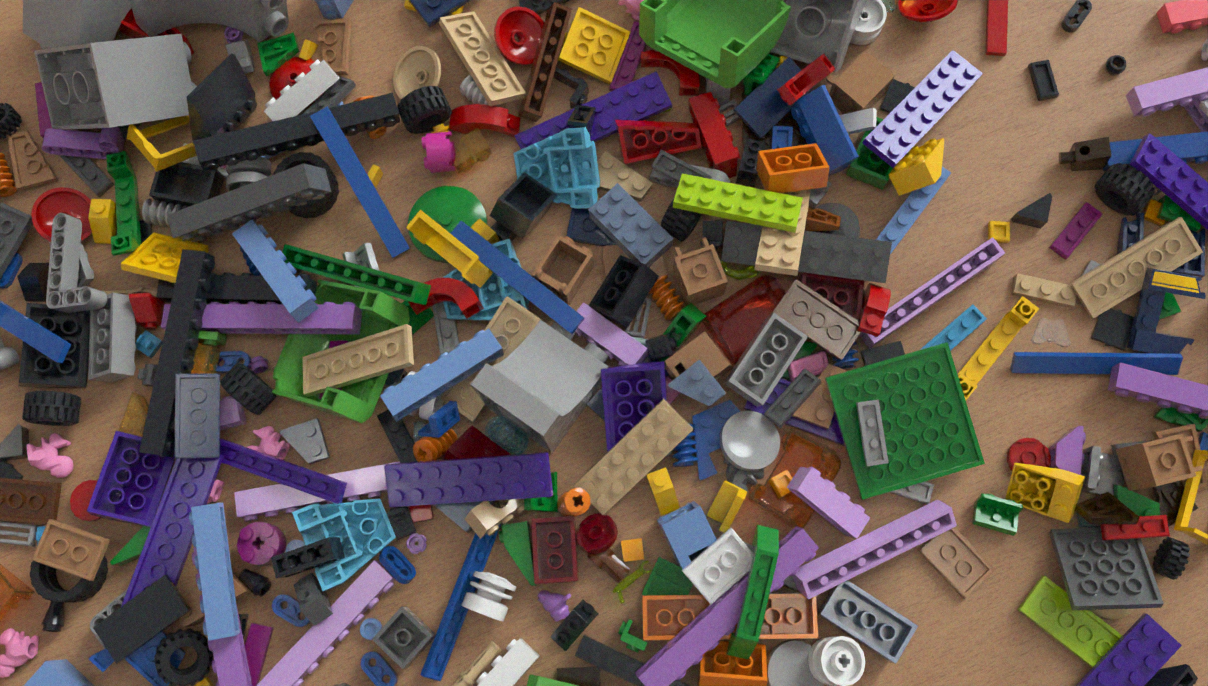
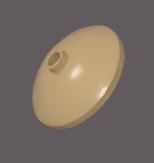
(416, 69)

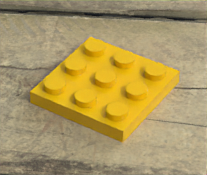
(594, 45)
(159, 257)

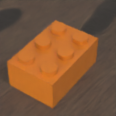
(792, 168)
(727, 670)

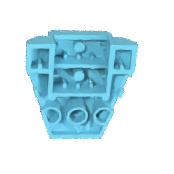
(564, 165)
(491, 293)
(361, 529)

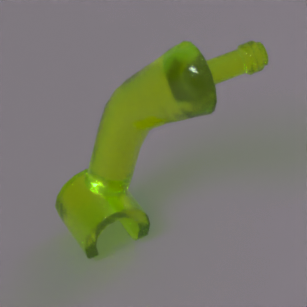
(742, 274)
(629, 580)

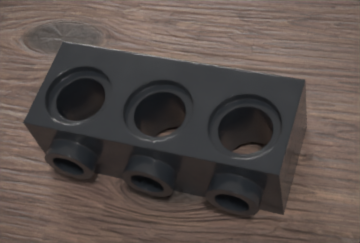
(307, 557)

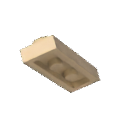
(1044, 290)

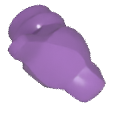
(555, 604)

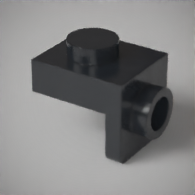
(661, 346)
(401, 522)

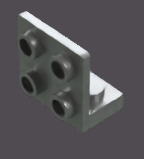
(1100, 472)

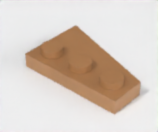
(335, 43)
(28, 162)
(818, 406)
(1186, 430)

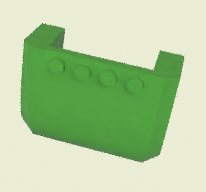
(714, 36)
(357, 399)

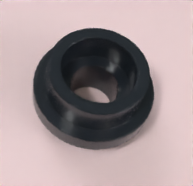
(1117, 60)

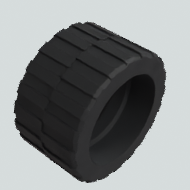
(313, 207)
(46, 584)

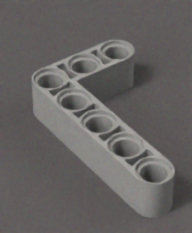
(64, 269)

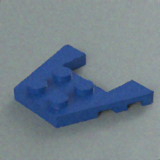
(708, 435)
(142, 660)

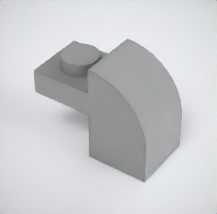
(243, 54)

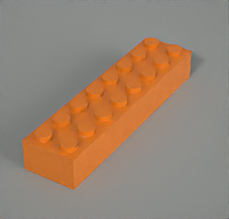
(785, 616)

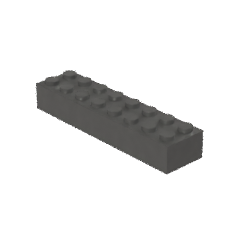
(249, 203)
(820, 252)

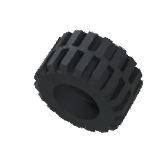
(424, 109)
(1124, 189)
(680, 222)
(248, 388)
(51, 408)
(191, 674)

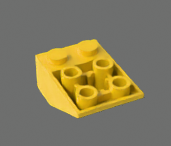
(919, 167)
(1045, 490)

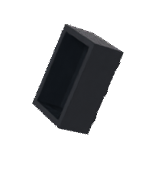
(185, 184)
(523, 205)

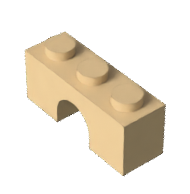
(485, 518)

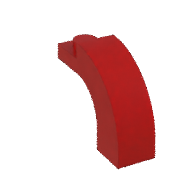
(687, 78)
(806, 79)
(486, 117)
(452, 291)
(875, 305)

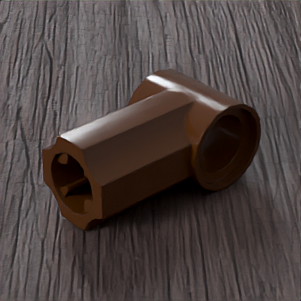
(611, 564)

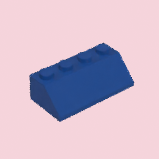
(822, 125)

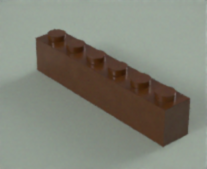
(545, 62)

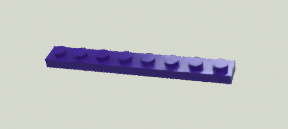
(282, 472)

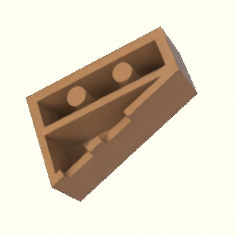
(195, 615)

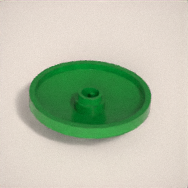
(447, 207)

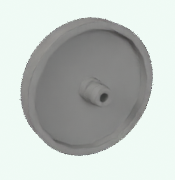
(749, 441)
(789, 665)

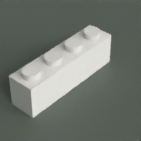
(302, 93)
(511, 667)

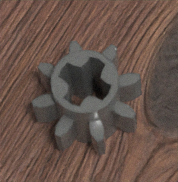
(148, 374)

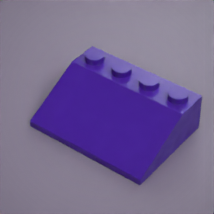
(630, 395)
(130, 482)

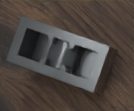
(312, 600)

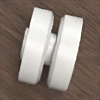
(869, 23)
(836, 661)

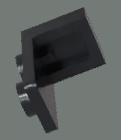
(581, 87)
(747, 171)
(713, 232)
(574, 625)

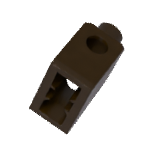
(1087, 155)

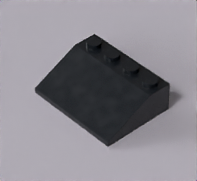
(221, 100)
(43, 372)

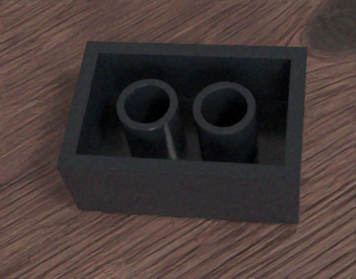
(623, 291)

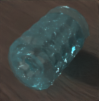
(506, 435)

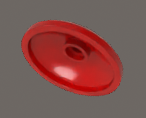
(926, 10)
(524, 25)
(283, 75)
(60, 201)

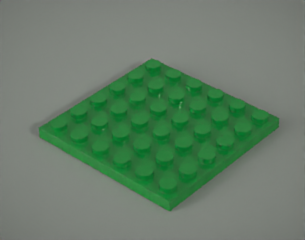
(921, 415)

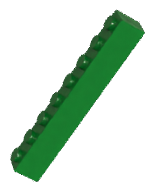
(357, 274)

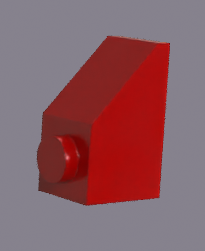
(147, 310)

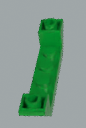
(126, 204)
(756, 593)

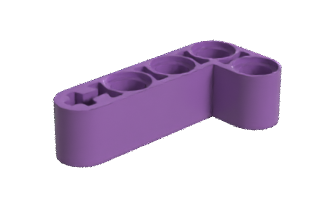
(83, 143)

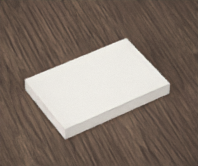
(720, 566)

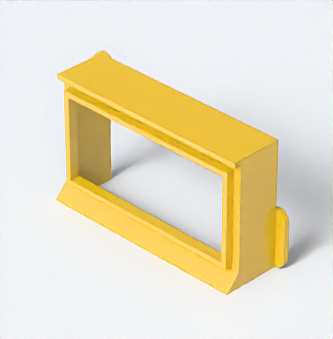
(148, 150)
(450, 248)
(1189, 498)

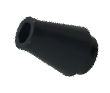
(255, 582)
(54, 617)

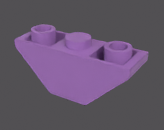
(1067, 451)

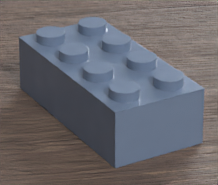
(630, 226)
(867, 620)

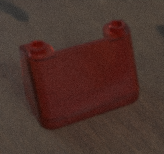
(742, 314)

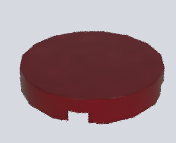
(597, 533)

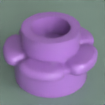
(229, 32)
(258, 364)
(410, 543)

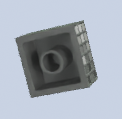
(404, 637)

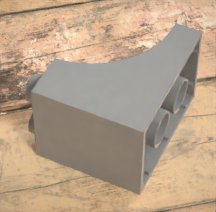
(252, 17)
(72, 21)
(819, 28)
(116, 82)
(543, 383)

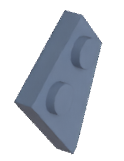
(698, 384)
(307, 440)

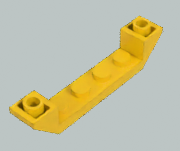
(995, 344)

